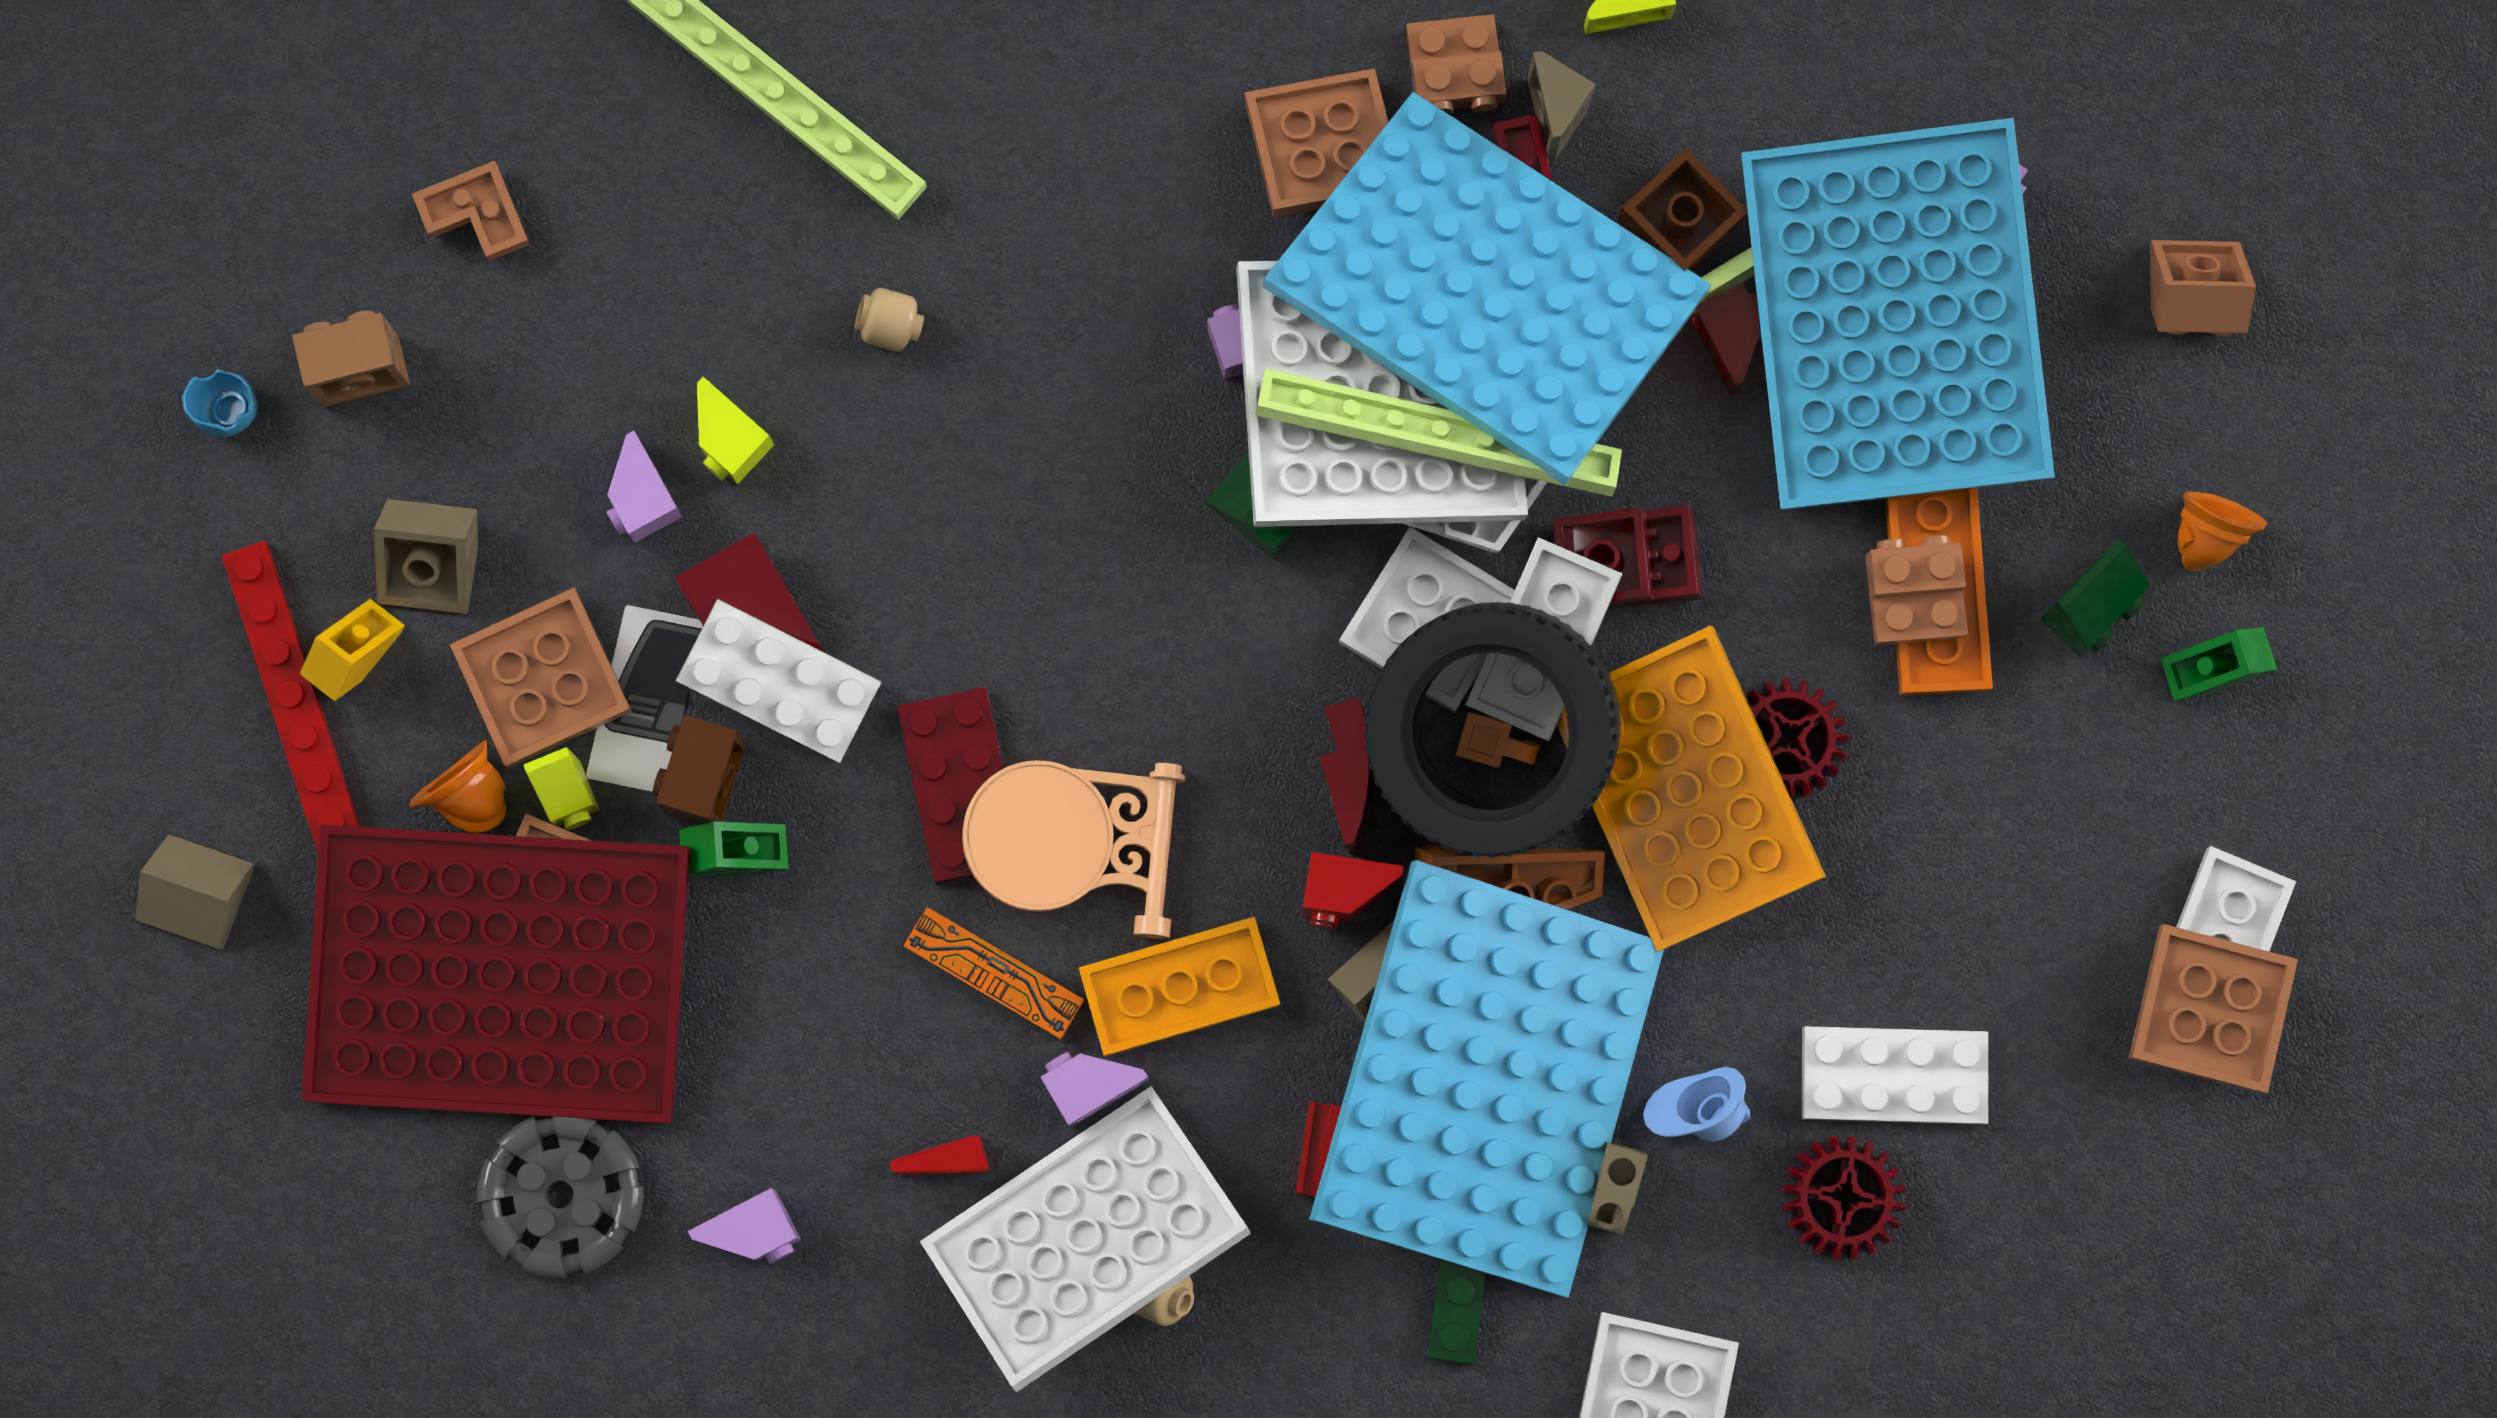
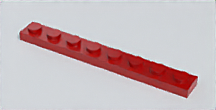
(290, 695)

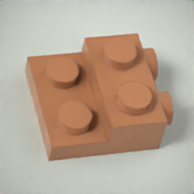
(1457, 63)
(1917, 591)

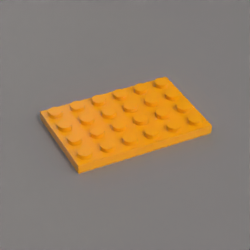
(1696, 796)

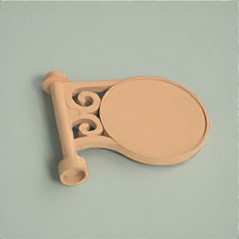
(1046, 836)

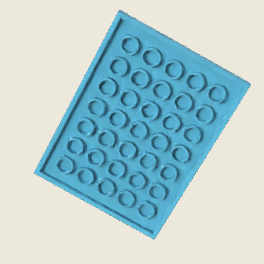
(1487, 287)
(1897, 315)
(1487, 1079)

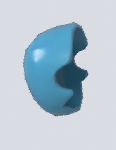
(220, 403)

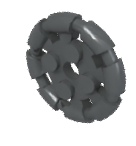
(532, 1189)

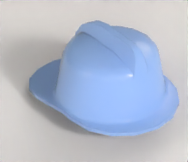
(1701, 1105)

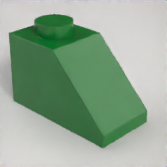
(2219, 663)
(735, 848)

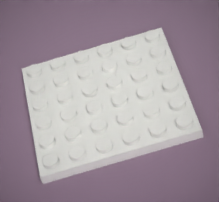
(1335, 479)

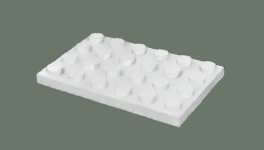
(1084, 1238)

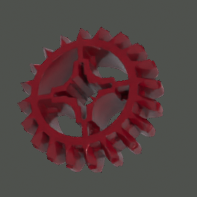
(1799, 756)
(1848, 1176)

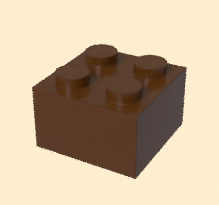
(1684, 212)
(699, 771)

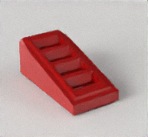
(956, 1157)

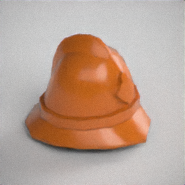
(2213, 529)
(467, 793)

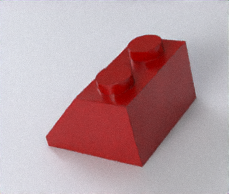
(1345, 887)

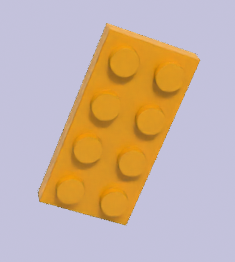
(1179, 986)

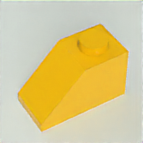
(350, 649)

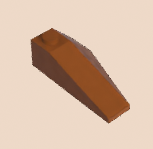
(1545, 874)

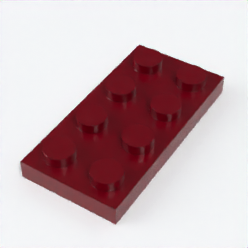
(950, 757)

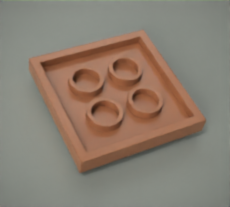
(1313, 135)
(540, 678)
(2213, 1009)

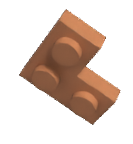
(477, 198)

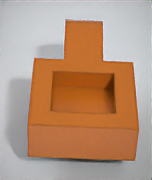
(1488, 740)

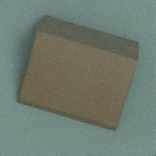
(1558, 99)
(192, 891)

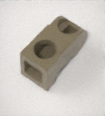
(1616, 1187)

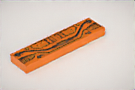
(994, 973)

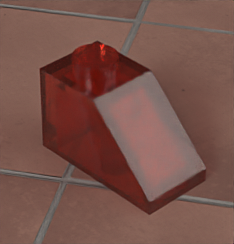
(1730, 332)

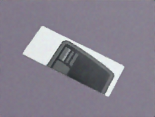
(646, 663)

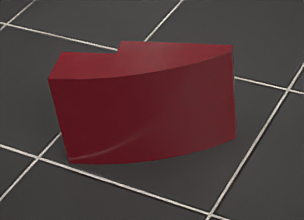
(1649, 547)
(748, 581)
(1349, 771)

